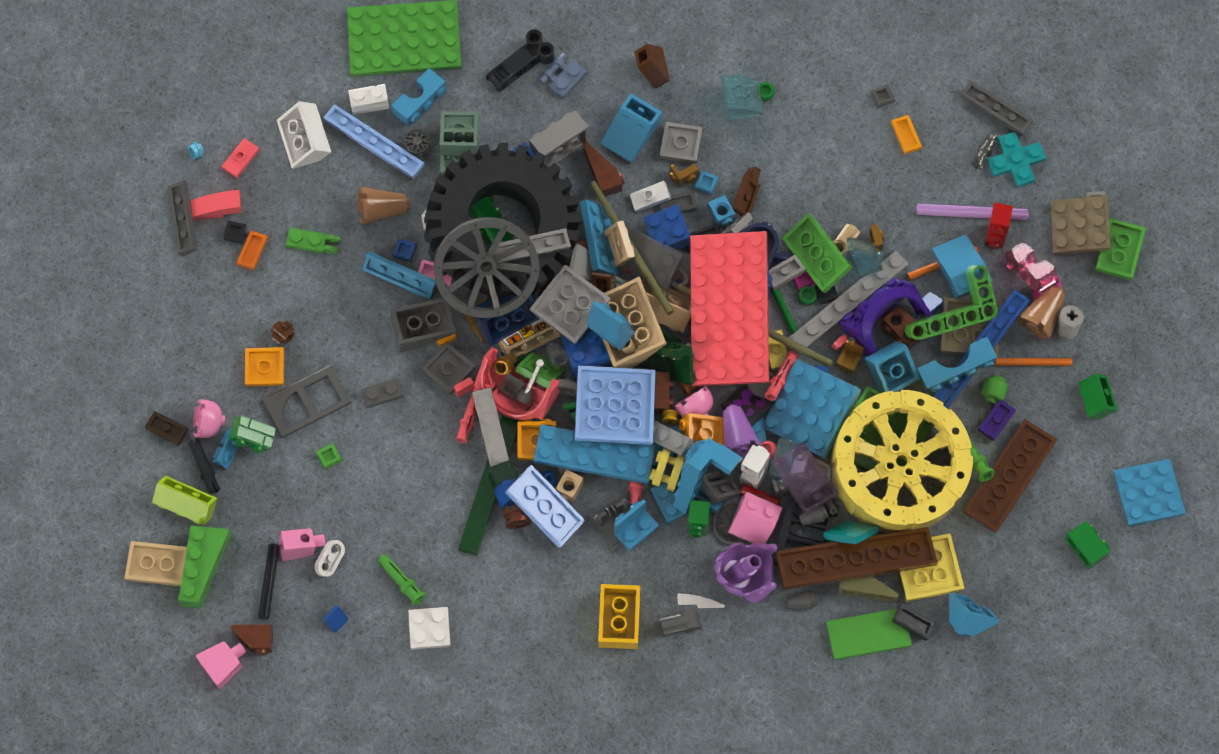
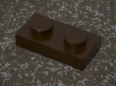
(166, 428)

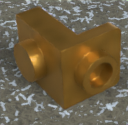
(685, 176)
(876, 236)
(850, 356)

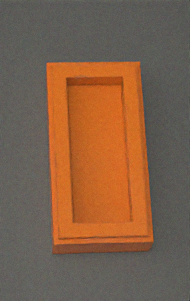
(252, 250)

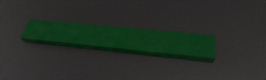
(485, 497)

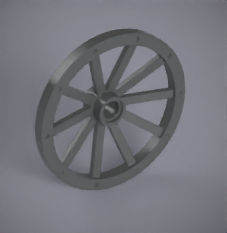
(475, 224)

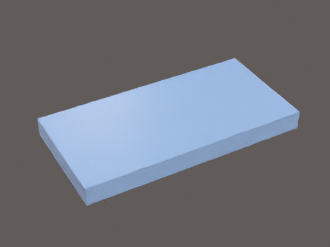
(545, 506)

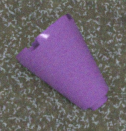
(738, 432)

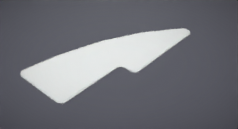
(701, 602)

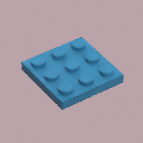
(1149, 492)

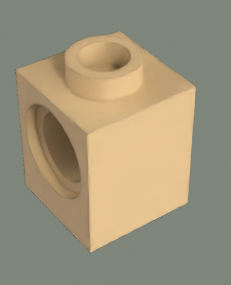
(572, 479)

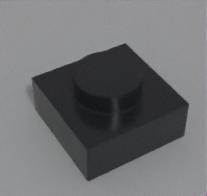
(235, 232)
(829, 296)

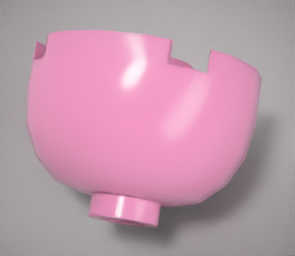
(696, 403)
(207, 419)

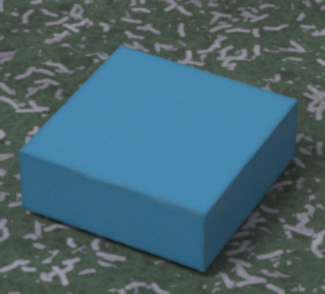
(706, 182)

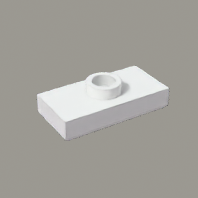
(650, 196)

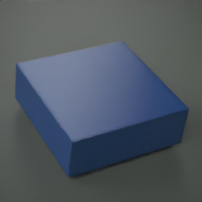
(404, 250)

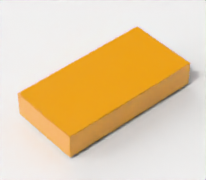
(906, 134)

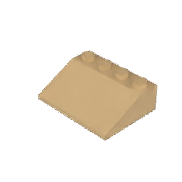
(633, 303)

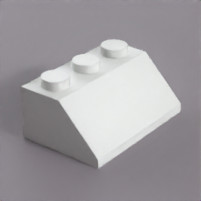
(303, 135)

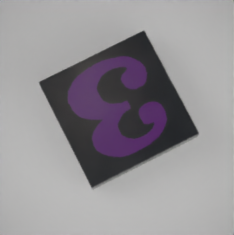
(752, 405)

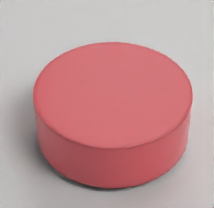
(839, 343)

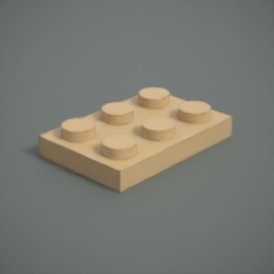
(155, 563)

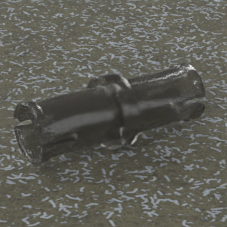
(984, 151)

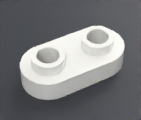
(330, 559)

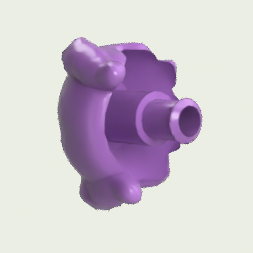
(747, 570)

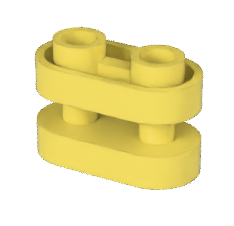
(658, 476)

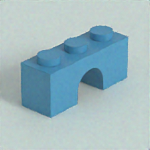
(410, 109)

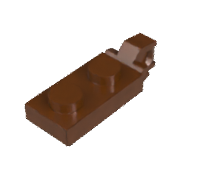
(747, 192)

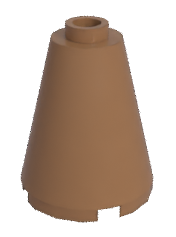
(380, 204)
(1043, 313)

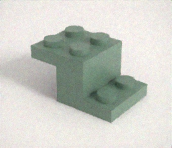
(457, 136)

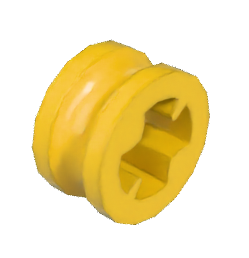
(670, 417)

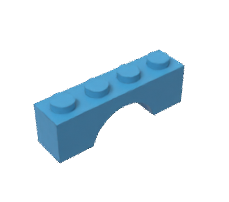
(935, 375)

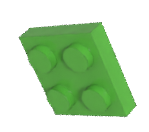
(545, 373)

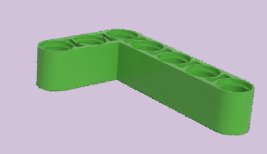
(959, 314)

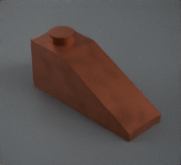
(603, 171)

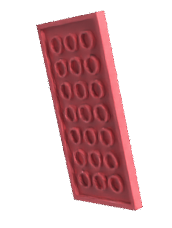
(729, 308)

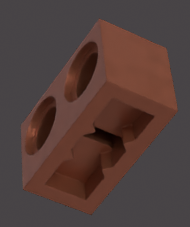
(898, 331)

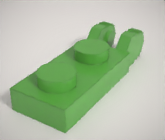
(311, 241)

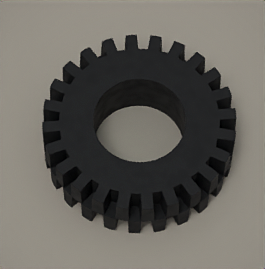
(507, 175)

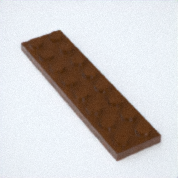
(849, 561)

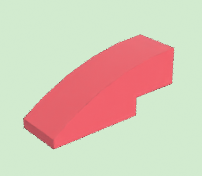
(216, 205)

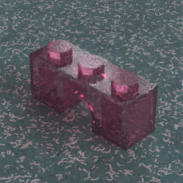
(1024, 263)

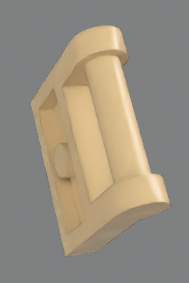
(619, 243)

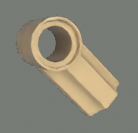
(841, 241)

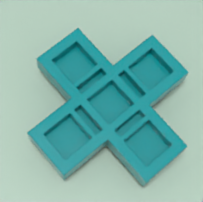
(1016, 159)

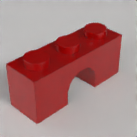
(998, 225)

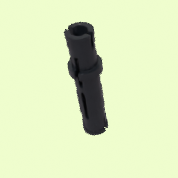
(207, 474)

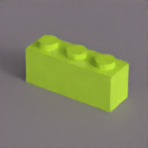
(184, 500)

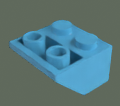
(609, 325)

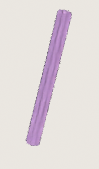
(965, 211)

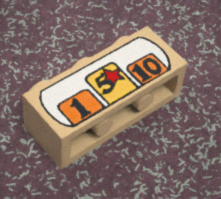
(528, 338)

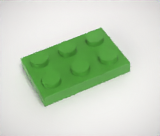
(1125, 249)

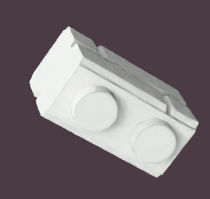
(368, 99)

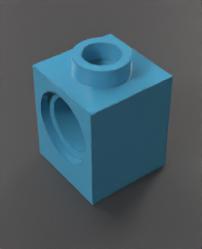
(721, 204)

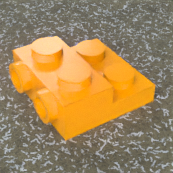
(702, 427)
(528, 436)

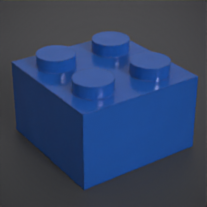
(668, 227)

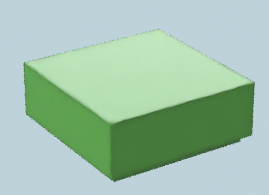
(328, 456)

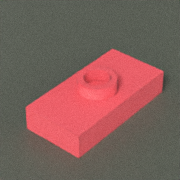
(240, 158)

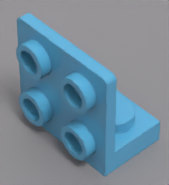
(634, 525)

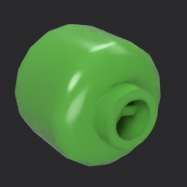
(994, 389)

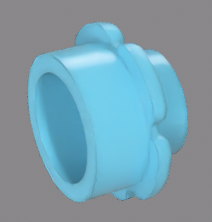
(195, 150)

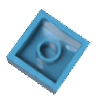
(892, 367)

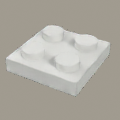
(429, 628)

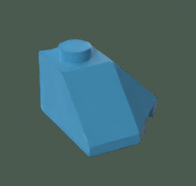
(968, 616)

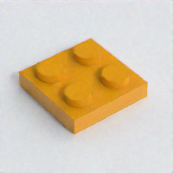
(264, 367)

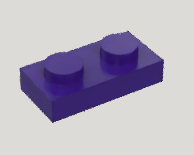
(996, 420)

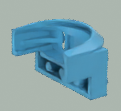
(695, 468)

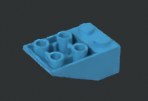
(631, 128)

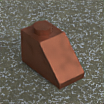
(255, 637)

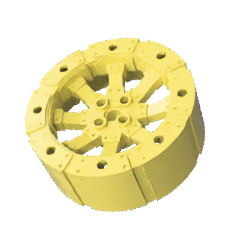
(871, 509)

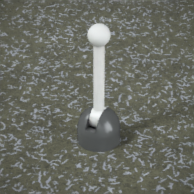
(526, 395)

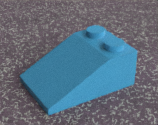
(954, 259)

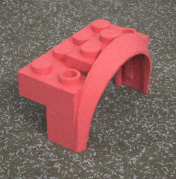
(542, 399)

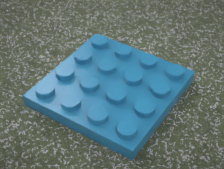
(811, 408)

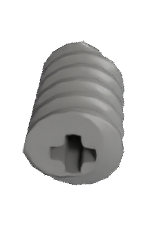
(1069, 322)

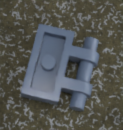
(567, 79)

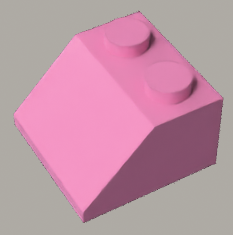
(754, 519)

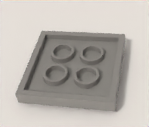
(567, 303)

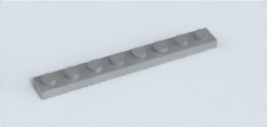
(848, 301)

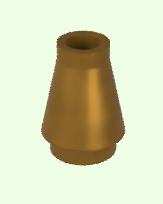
(504, 364)

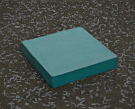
(851, 532)

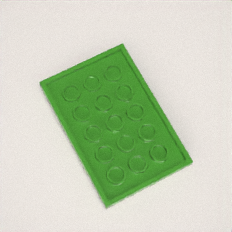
(404, 38)

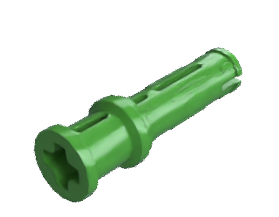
(980, 466)
(406, 585)

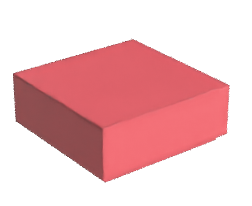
(463, 387)

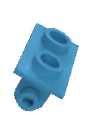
(225, 455)

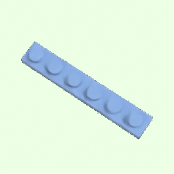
(373, 141)

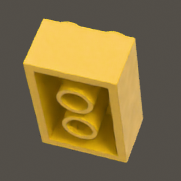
(619, 616)

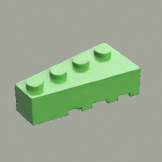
(203, 556)

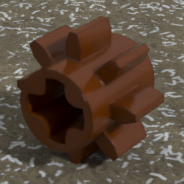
(282, 332)

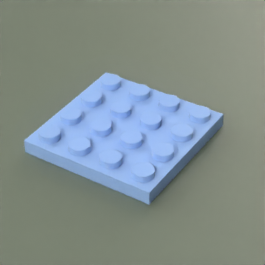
(615, 405)

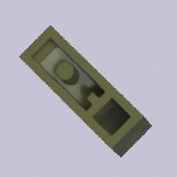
(867, 588)

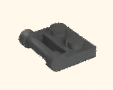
(719, 490)

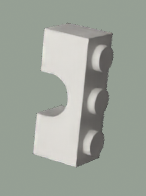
(754, 466)

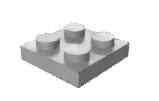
(680, 142)

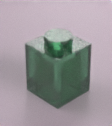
(502, 472)

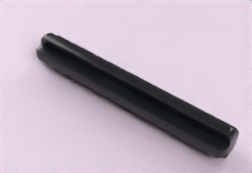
(268, 581)

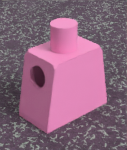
(299, 543)
(221, 662)

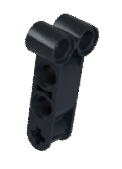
(521, 61)

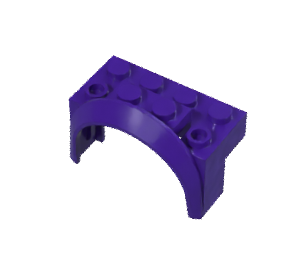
(861, 320)

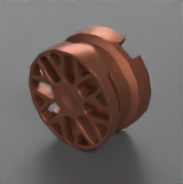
(516, 518)

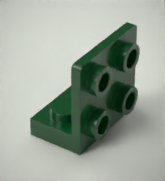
(679, 361)

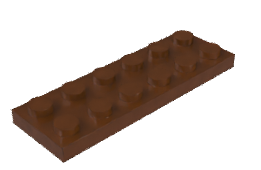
(1012, 475)

